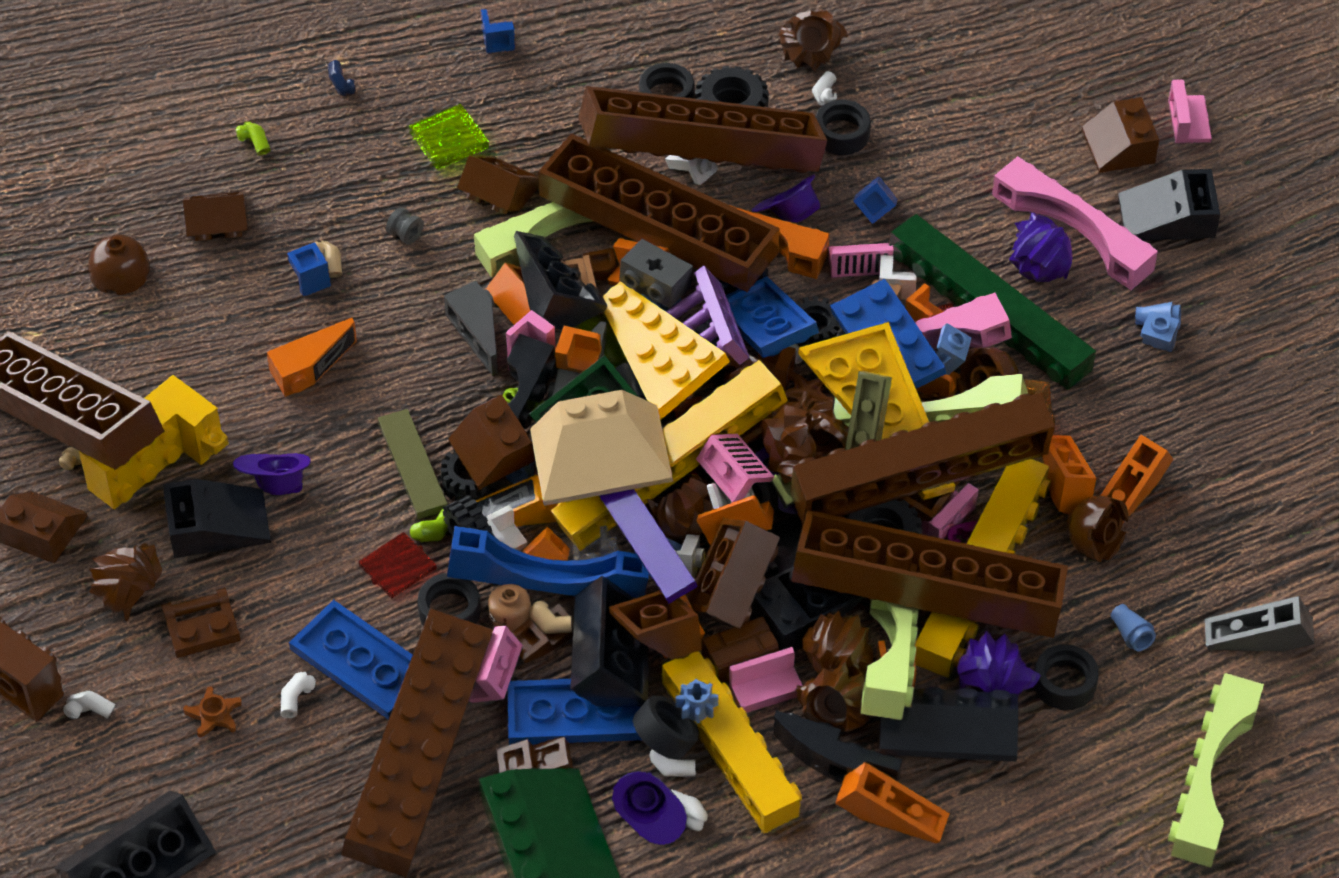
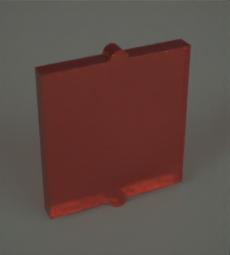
(397, 565)

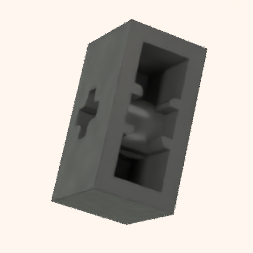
(655, 273)

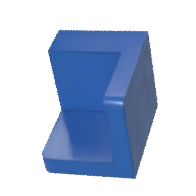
(497, 36)
(875, 200)
(310, 268)

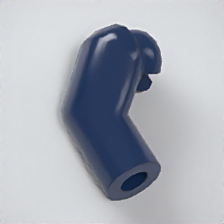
(336, 76)

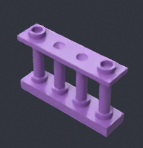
(716, 308)

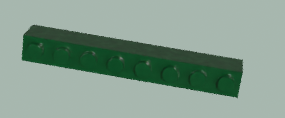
(964, 278)

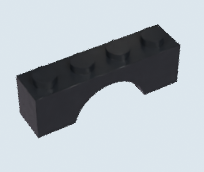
(531, 365)

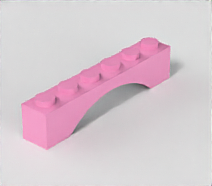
(1029, 190)
(980, 319)

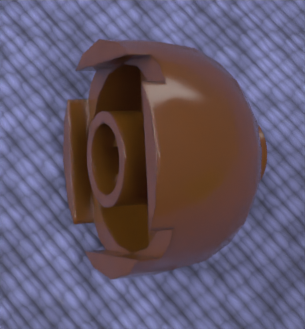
(118, 264)
(983, 364)
(1097, 526)

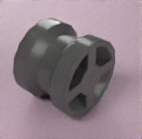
(404, 225)

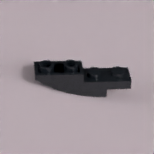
(822, 750)

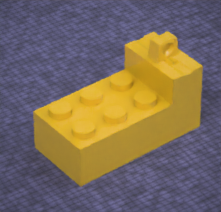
(189, 427)

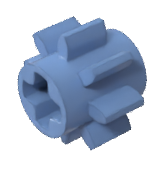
(697, 700)

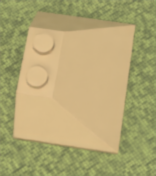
(599, 447)

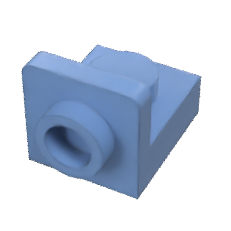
(1160, 331)
(952, 347)

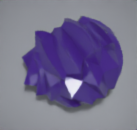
(1041, 249)
(995, 666)

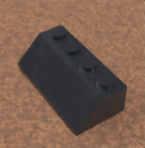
(606, 657)
(954, 726)
(152, 843)

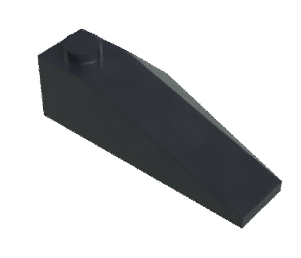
(553, 286)

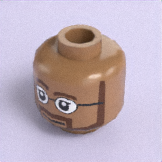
(509, 606)

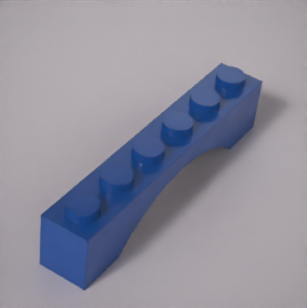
(483, 558)

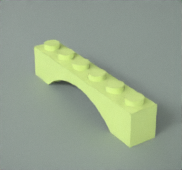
(497, 244)
(993, 390)
(891, 677)
(1201, 823)

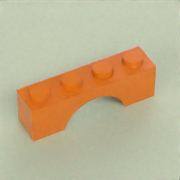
(801, 246)

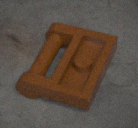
(202, 631)

